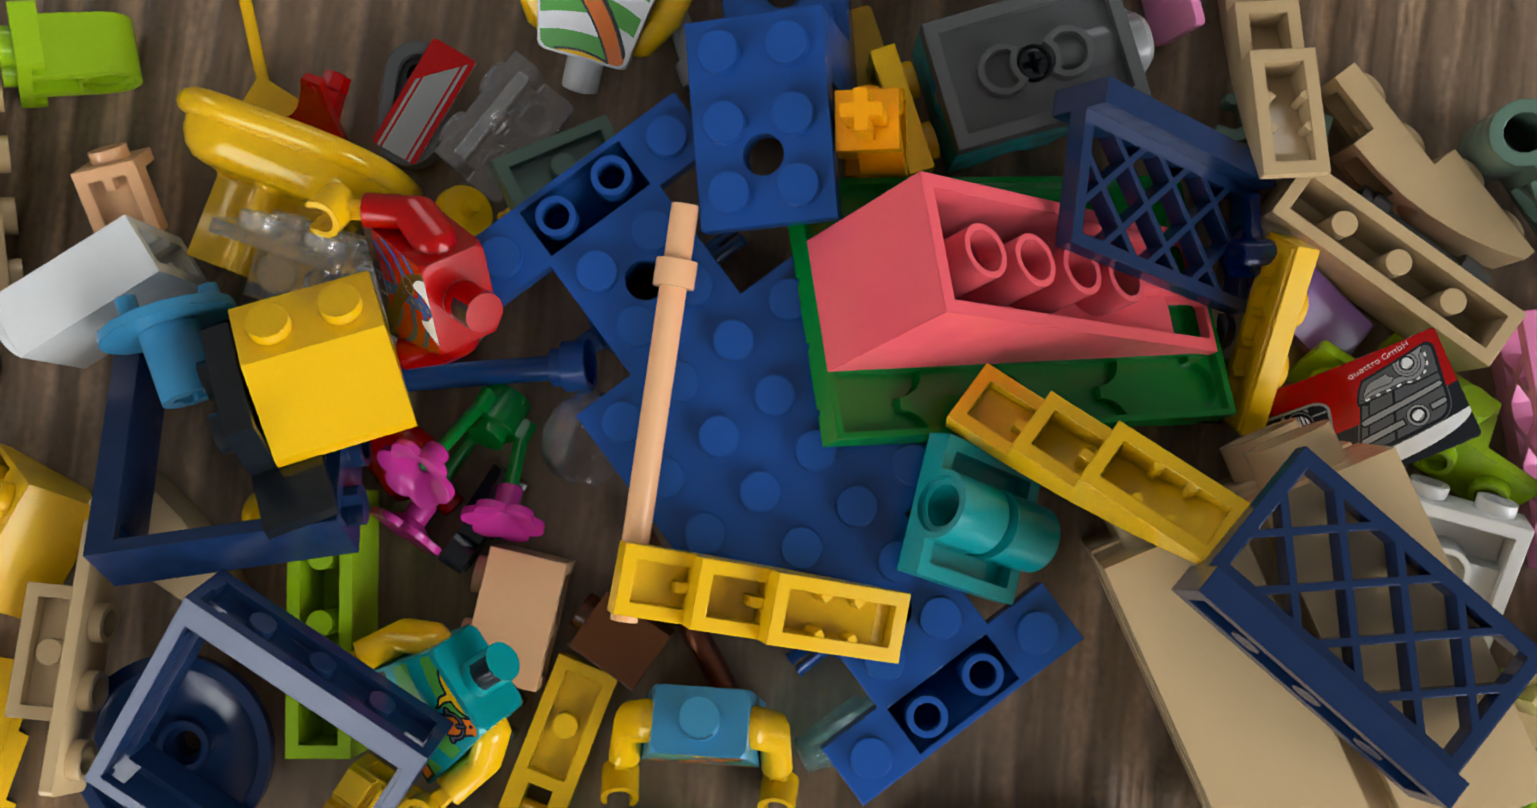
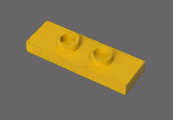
(1267, 330)

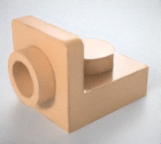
(118, 184)

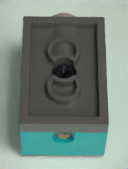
(997, 70)

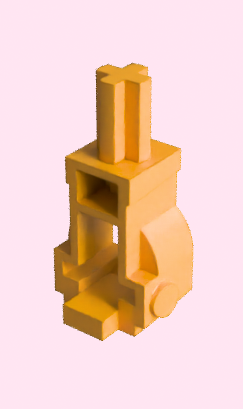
(872, 131)

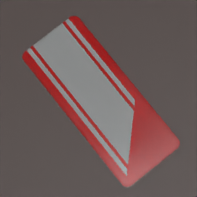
(424, 101)

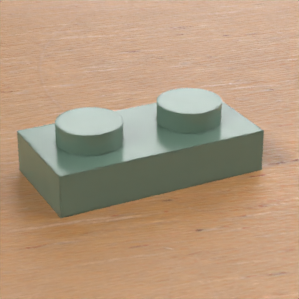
(536, 165)

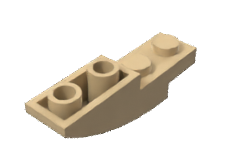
(1435, 196)

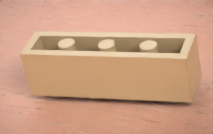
(1392, 269)

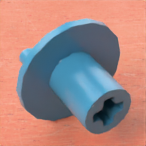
(168, 338)

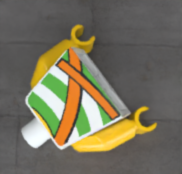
(602, 33)

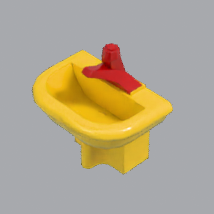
(277, 160)

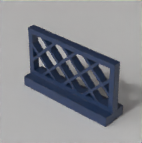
(1172, 149)
(1335, 688)

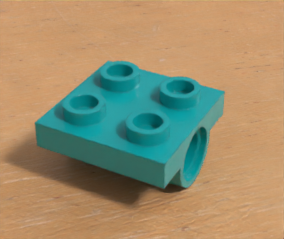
(975, 522)

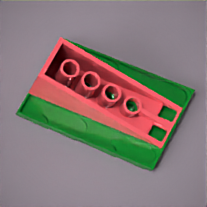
(967, 273)

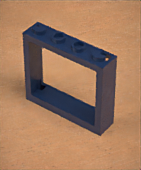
(124, 491)
(287, 657)

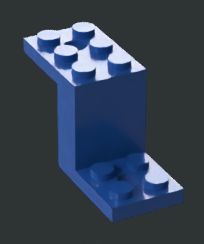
(764, 78)

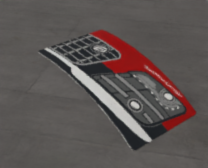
(1387, 398)

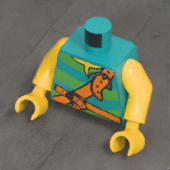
(461, 681)

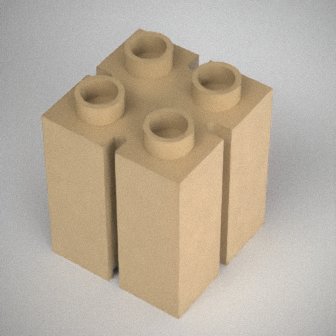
(1235, 724)

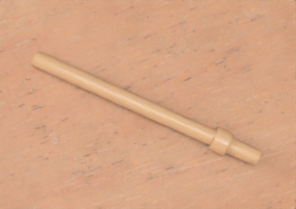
(674, 276)

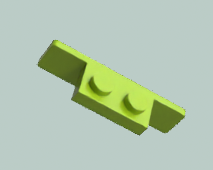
(1466, 467)

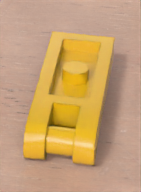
(561, 733)

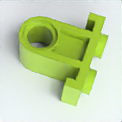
(67, 53)

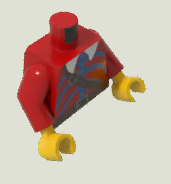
(425, 269)

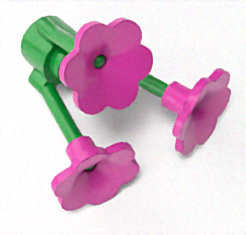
(425, 473)

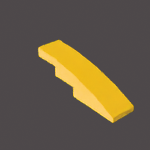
(1095, 467)
(758, 602)

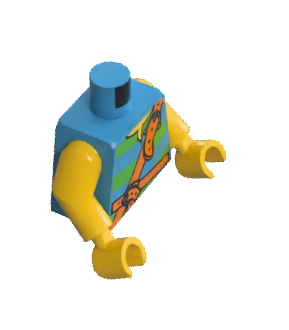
(701, 728)

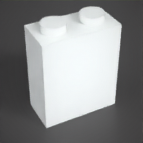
(66, 301)

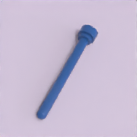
(568, 366)

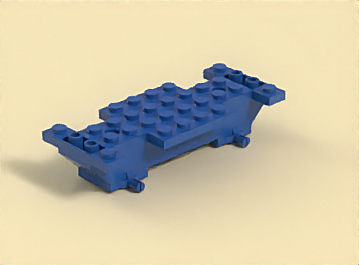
(747, 450)

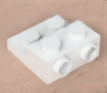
(1479, 537)

